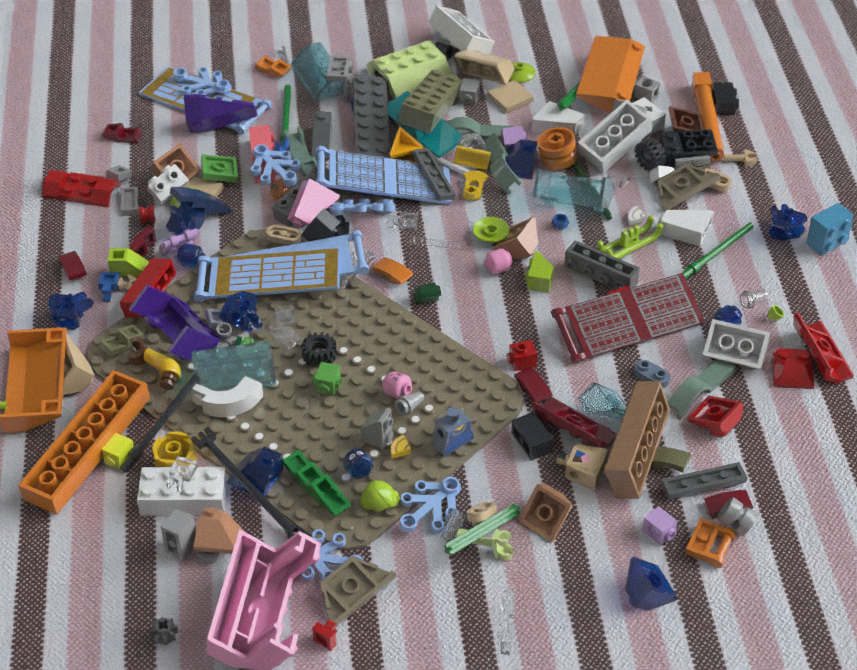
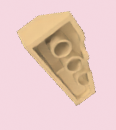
(77, 369)

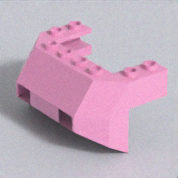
(255, 600)

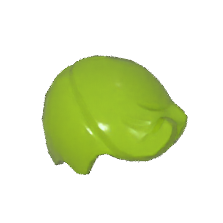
(379, 496)

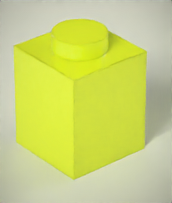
(117, 450)

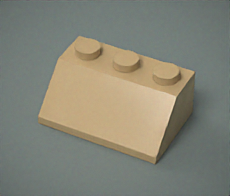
(485, 66)

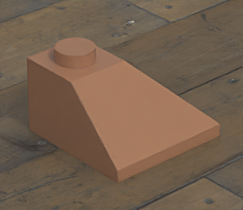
(177, 156)
(520, 240)
(546, 511)
(216, 532)

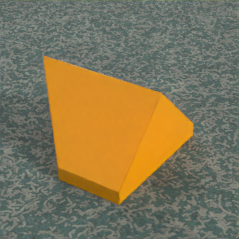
(404, 146)

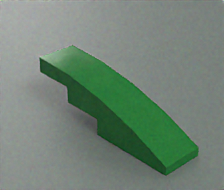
(316, 484)

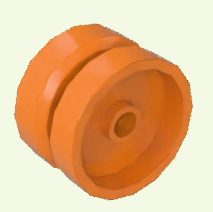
(557, 148)

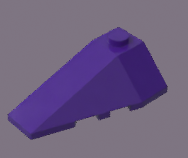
(208, 114)

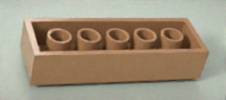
(637, 440)

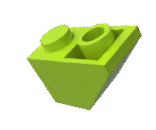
(126, 262)
(540, 273)

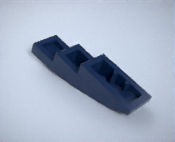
(198, 199)

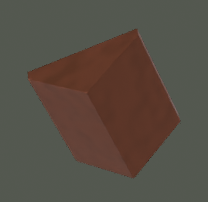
(685, 119)

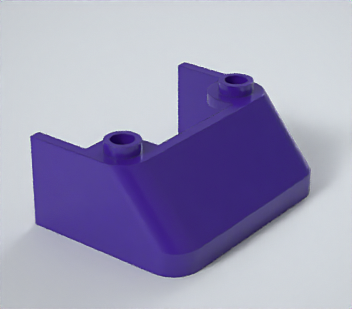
(176, 320)

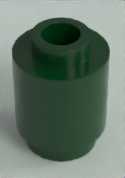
(427, 293)

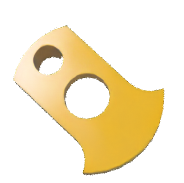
(471, 192)

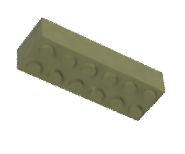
(430, 101)

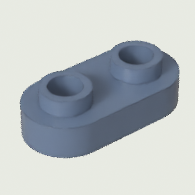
(651, 372)

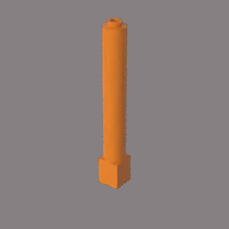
(702, 92)

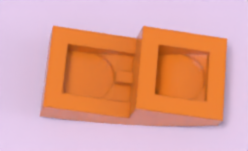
(273, 68)
(393, 270)

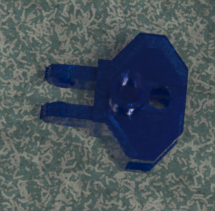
(184, 218)
(786, 222)
(69, 308)
(241, 312)

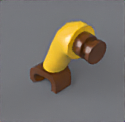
(167, 367)

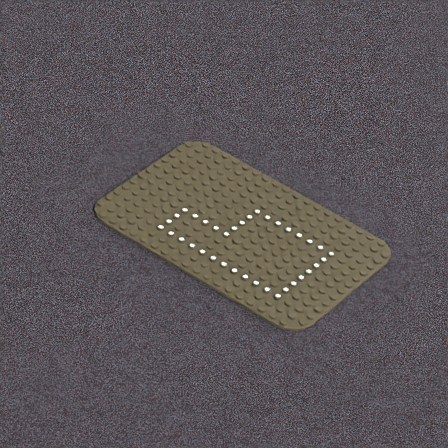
(371, 342)

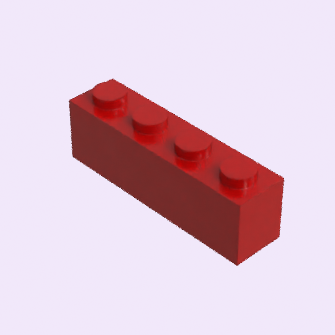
(156, 274)

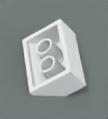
(736, 344)

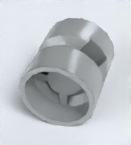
(738, 517)

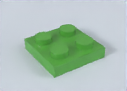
(219, 168)

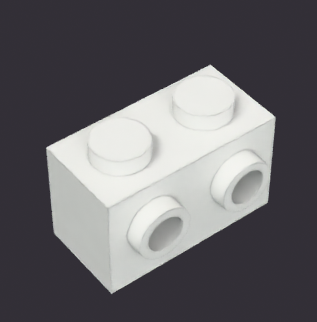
(161, 186)

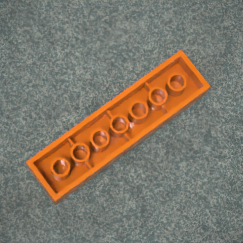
(79, 445)

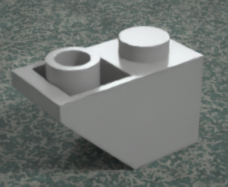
(378, 429)

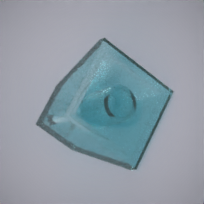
(602, 402)

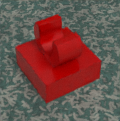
(325, 634)

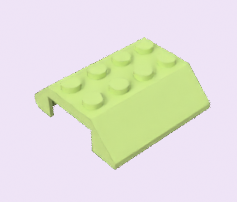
(409, 67)

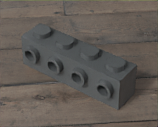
(283, 206)
(600, 266)

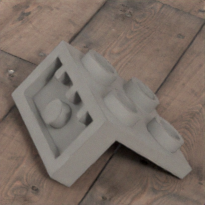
(340, 71)

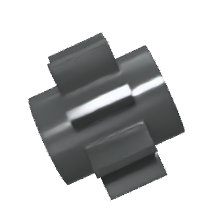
(164, 631)

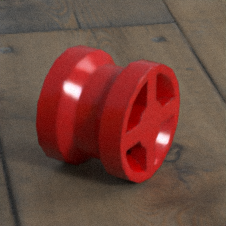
(147, 214)

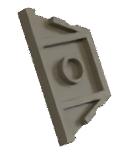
(684, 184)
(352, 587)

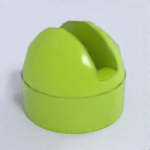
(775, 313)

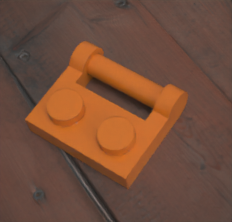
(703, 540)

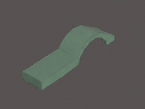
(473, 126)
(299, 151)
(498, 166)
(693, 386)

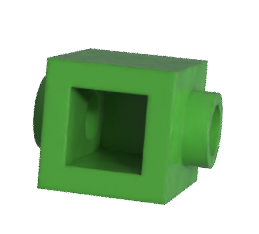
(327, 378)

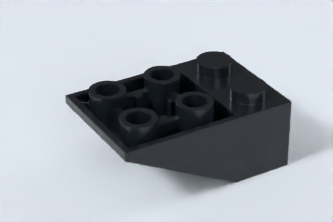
(687, 144)

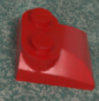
(792, 368)
(717, 415)

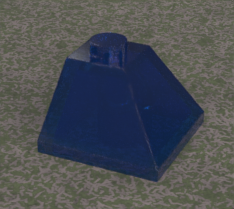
(522, 158)
(261, 468)
(648, 585)

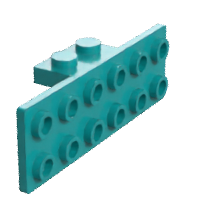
(439, 141)

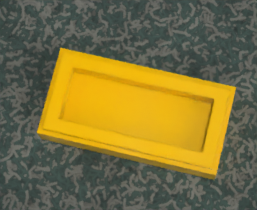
(472, 157)

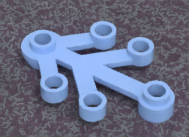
(221, 86)
(262, 153)
(363, 205)
(430, 502)
(327, 558)

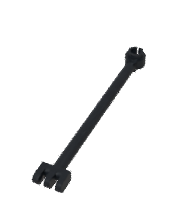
(207, 441)

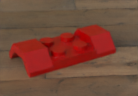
(79, 188)
(824, 350)

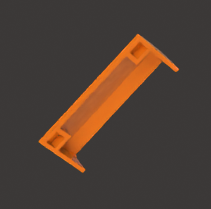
(610, 71)
(34, 378)

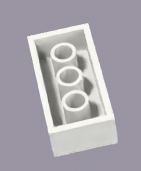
(460, 30)
(615, 136)
(203, 491)

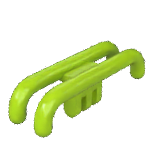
(630, 239)

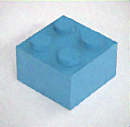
(829, 229)

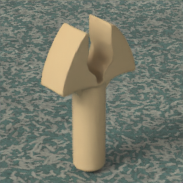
(748, 157)
(124, 285)

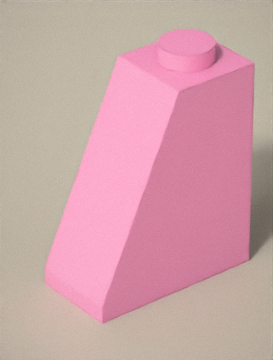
(309, 202)

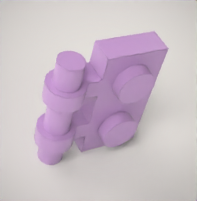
(175, 242)

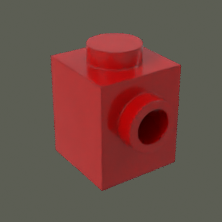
(522, 355)

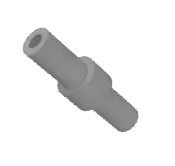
(232, 340)

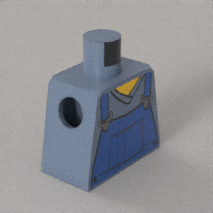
(452, 431)

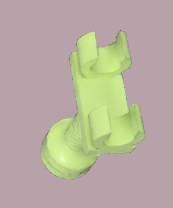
(499, 545)

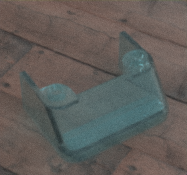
(573, 190)

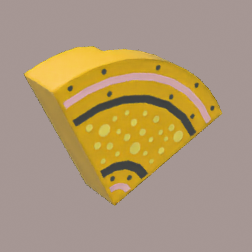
(400, 447)

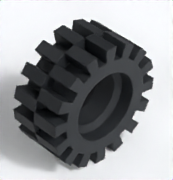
(650, 154)
(315, 342)

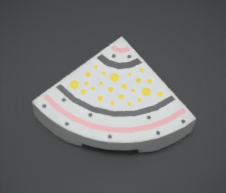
(635, 216)

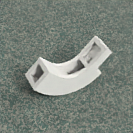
(229, 402)

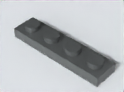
(433, 174)
(704, 480)

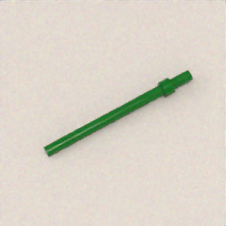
(286, 111)
(694, 267)

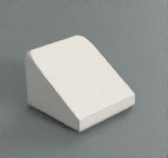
(659, 172)

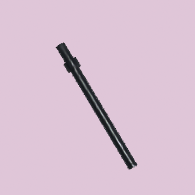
(136, 453)

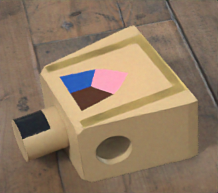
(584, 465)

